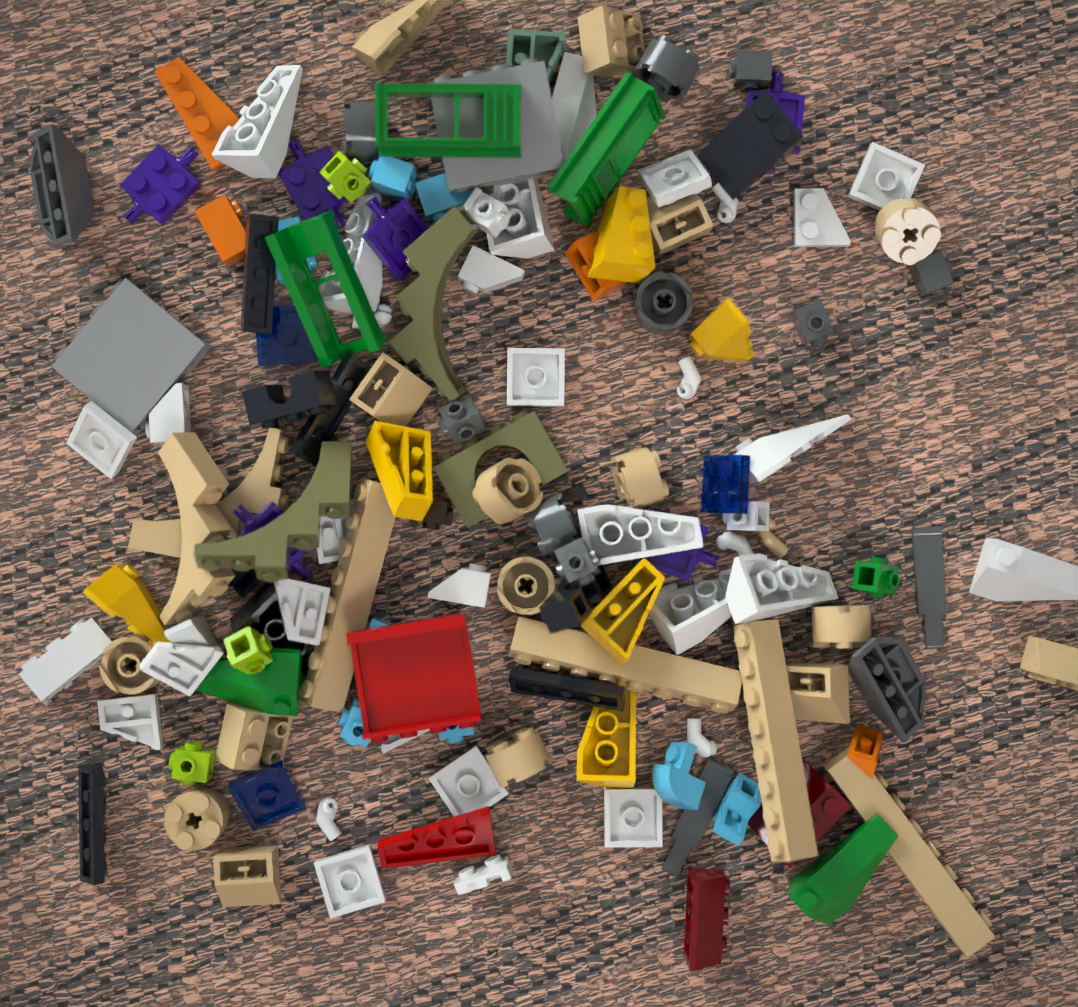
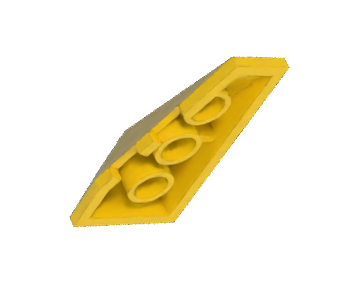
(723, 335)
(125, 595)
(609, 747)

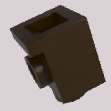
(437, 514)

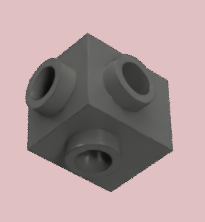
(461, 420)

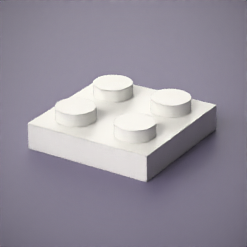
(885, 177)
(675, 178)
(535, 377)
(101, 439)
(468, 783)
(632, 817)
(350, 881)

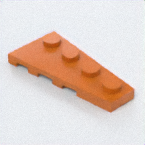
(198, 107)

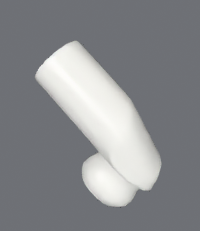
(727, 207)
(382, 316)
(690, 380)
(734, 542)
(704, 746)
(325, 818)

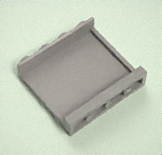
(538, 128)
(129, 355)

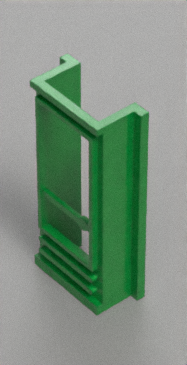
(501, 122)
(607, 148)
(290, 250)

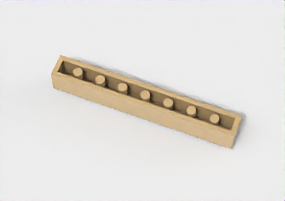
(350, 597)
(645, 670)
(775, 741)
(914, 856)

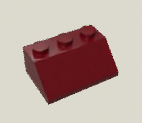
(825, 805)
(705, 917)

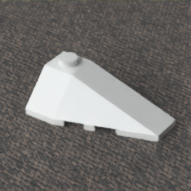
(573, 102)
(263, 132)
(528, 228)
(364, 260)
(775, 450)
(635, 533)
(1022, 574)
(771, 588)
(691, 612)

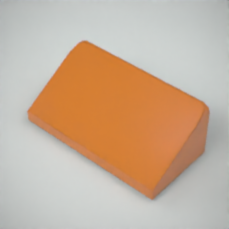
(865, 748)

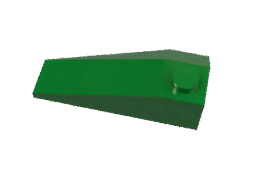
(270, 691)
(838, 876)

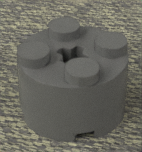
(667, 69)
(360, 131)
(661, 287)
(554, 524)

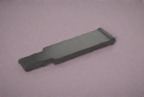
(930, 582)
(693, 823)

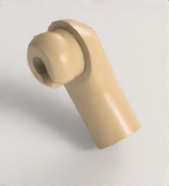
(772, 542)

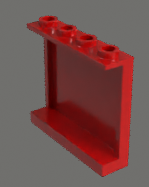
(415, 677)

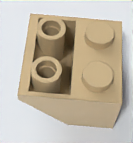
(610, 41)
(677, 223)
(391, 392)
(1051, 662)
(819, 691)
(252, 738)
(247, 876)

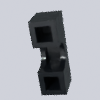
(309, 394)
(570, 603)

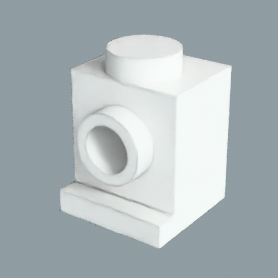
(487, 212)
(755, 520)

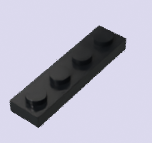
(258, 275)
(323, 427)
(567, 689)
(91, 824)

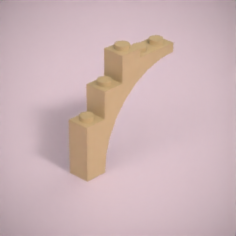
(197, 489)
(253, 493)

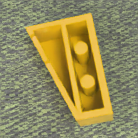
(624, 238)
(403, 467)
(624, 611)

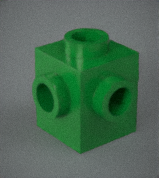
(876, 577)

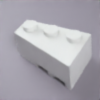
(65, 660)

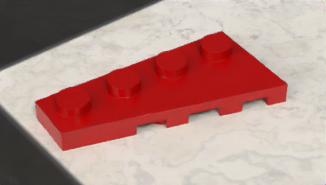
(446, 840)

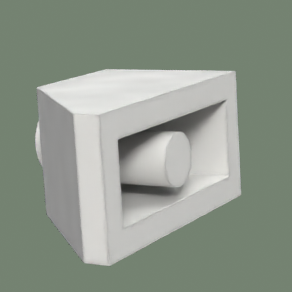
(487, 272)
(170, 415)
(465, 587)
(191, 632)

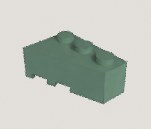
(535, 44)

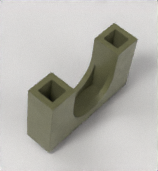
(524, 434)

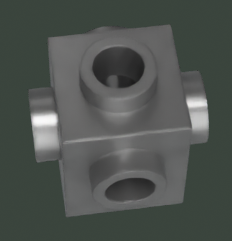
(568, 559)

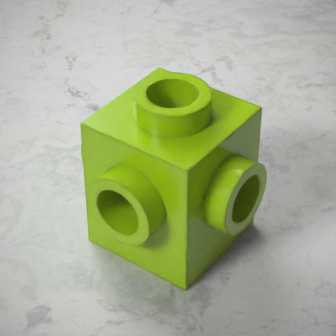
(346, 177)
(248, 650)
(192, 763)

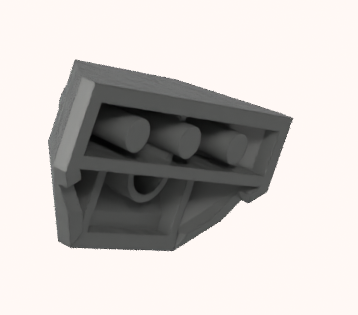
(60, 186)
(890, 684)

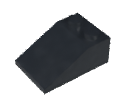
(750, 146)
(265, 616)

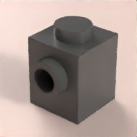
(751, 69)
(931, 274)
(812, 323)

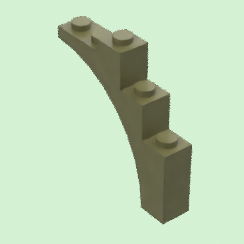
(422, 300)
(298, 527)

